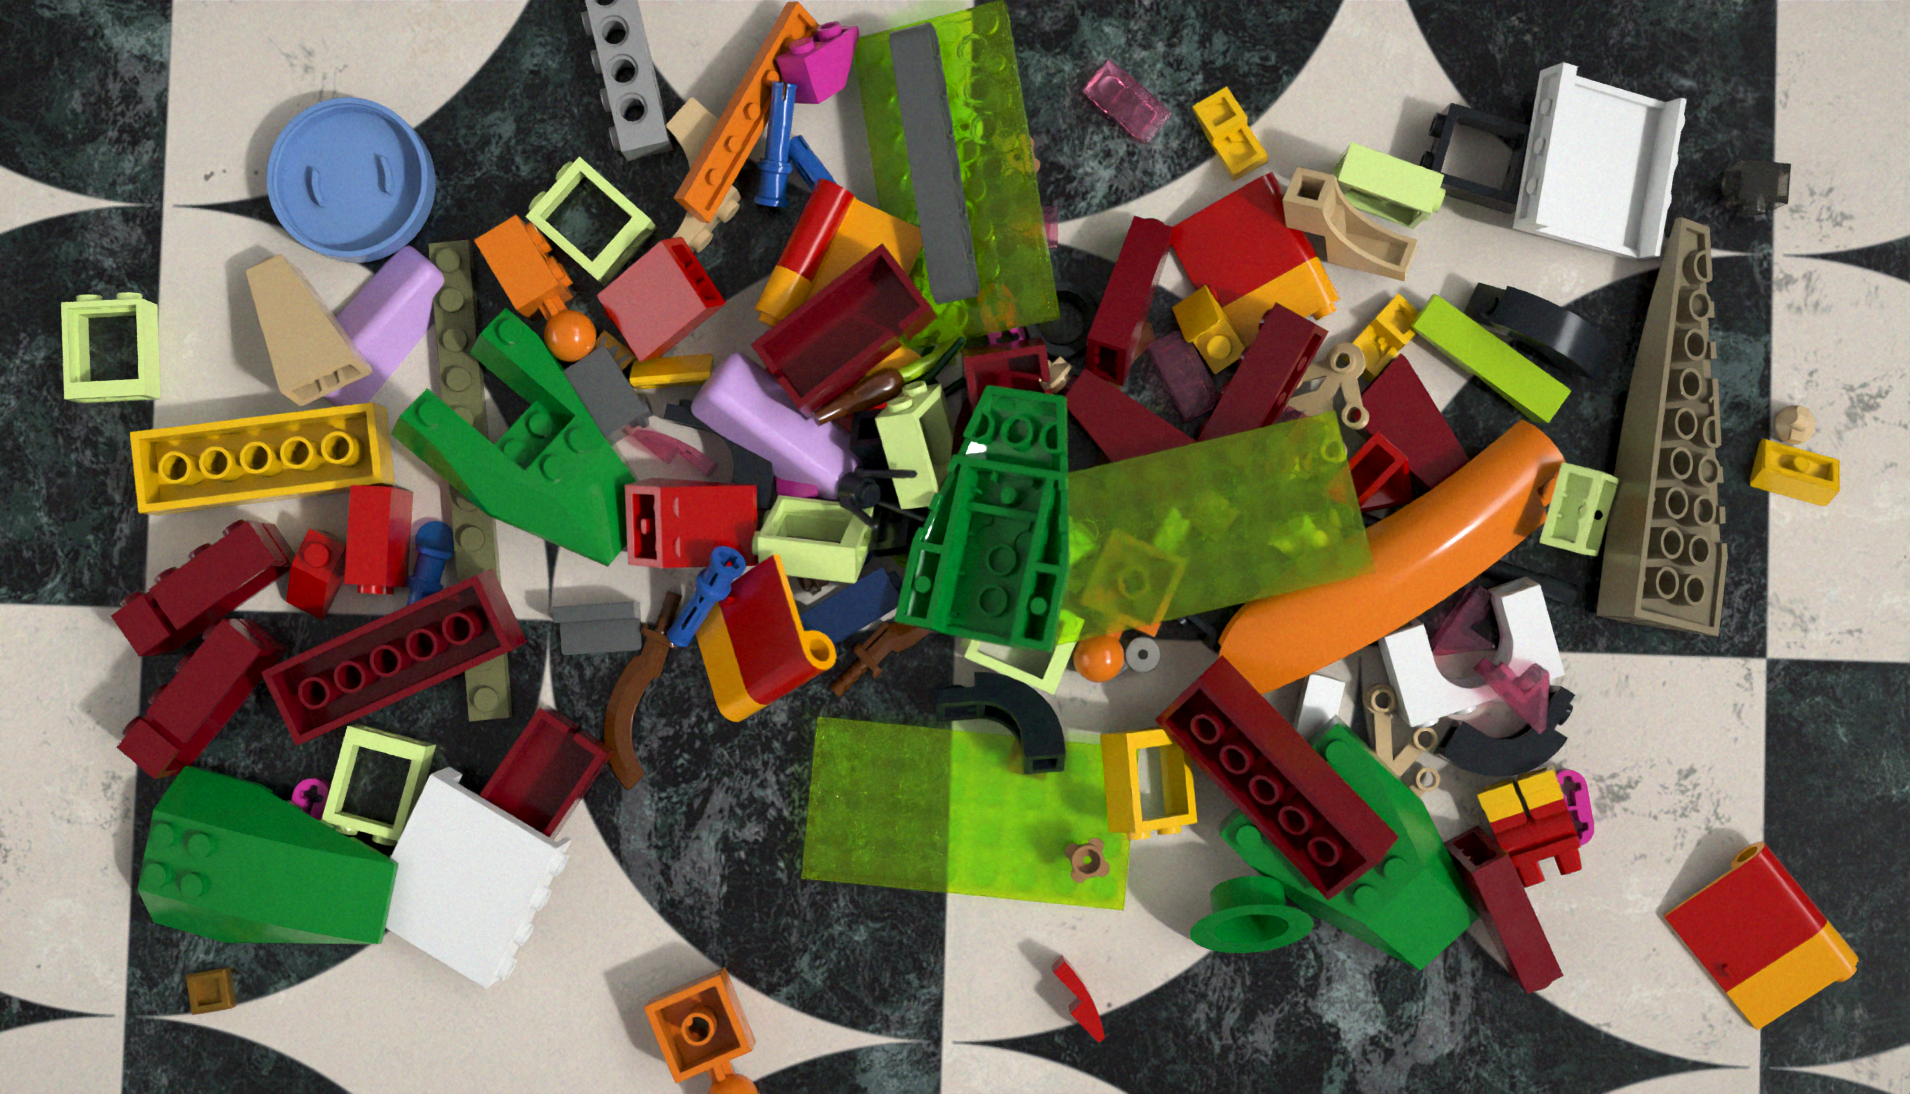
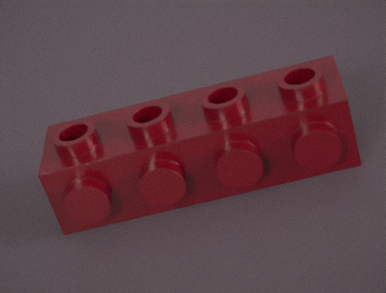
(1265, 375)

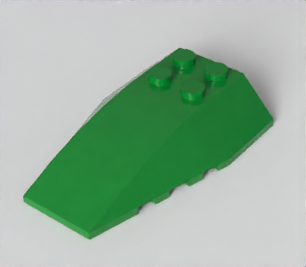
(998, 530)
(258, 868)

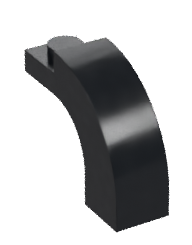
(1545, 326)
(748, 466)
(894, 530)
(1013, 706)
(1511, 754)

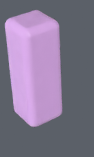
(388, 320)
(758, 414)

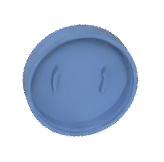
(351, 180)

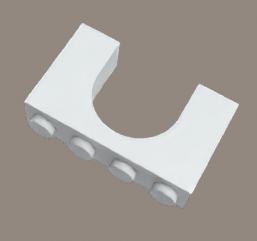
(1428, 695)

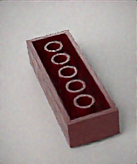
(394, 657)
(1277, 779)

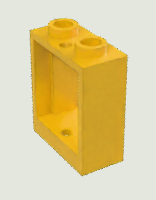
(1123, 783)

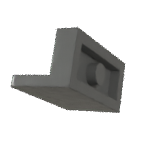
(606, 393)
(599, 627)

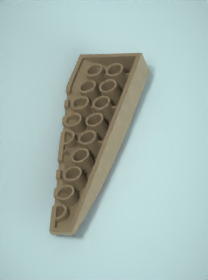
(1664, 522)

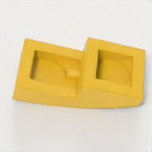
(1229, 133)
(1385, 336)

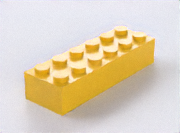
(261, 459)

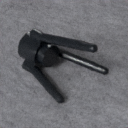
(860, 492)

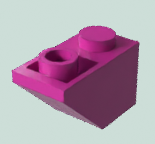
(820, 62)

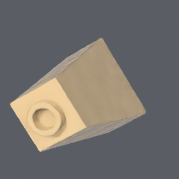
(301, 334)

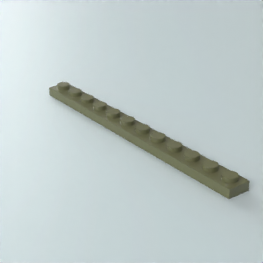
(465, 394)

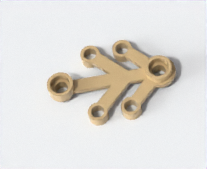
(1322, 399)
(1383, 739)

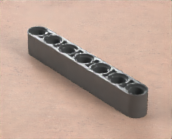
(934, 163)

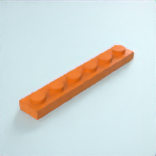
(742, 119)

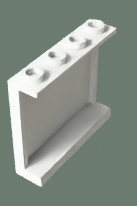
(1599, 165)
(470, 880)

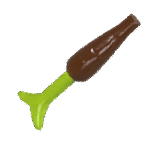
(880, 386)

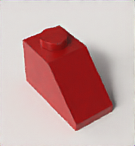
(317, 573)

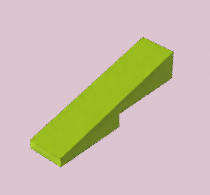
(1490, 359)

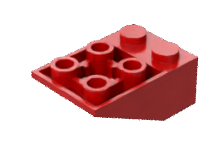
(685, 520)

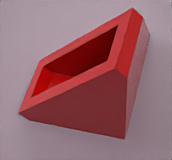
(1380, 474)

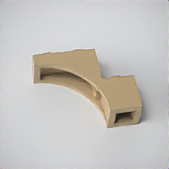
(691, 130)
(1352, 240)

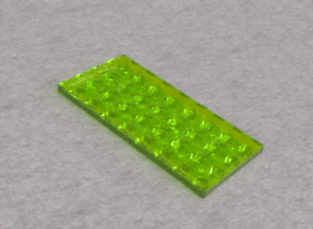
(994, 170)
(1210, 527)
(956, 815)

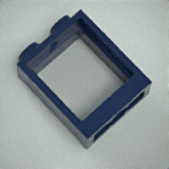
(855, 606)

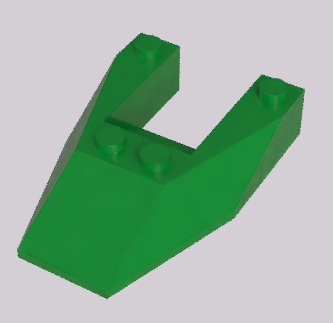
(548, 470)
(1405, 903)

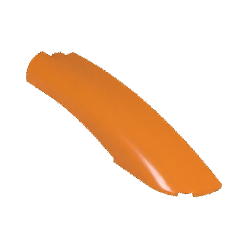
(1417, 560)

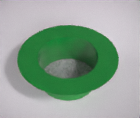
(1250, 917)

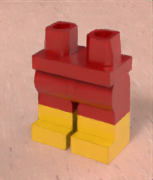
(1534, 837)

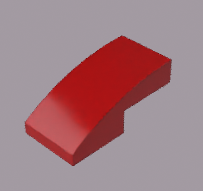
(1083, 1007)

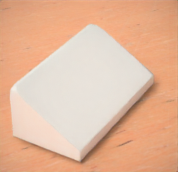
(1317, 704)

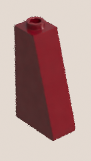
(1128, 300)
(1116, 421)
(1411, 422)
(1504, 909)

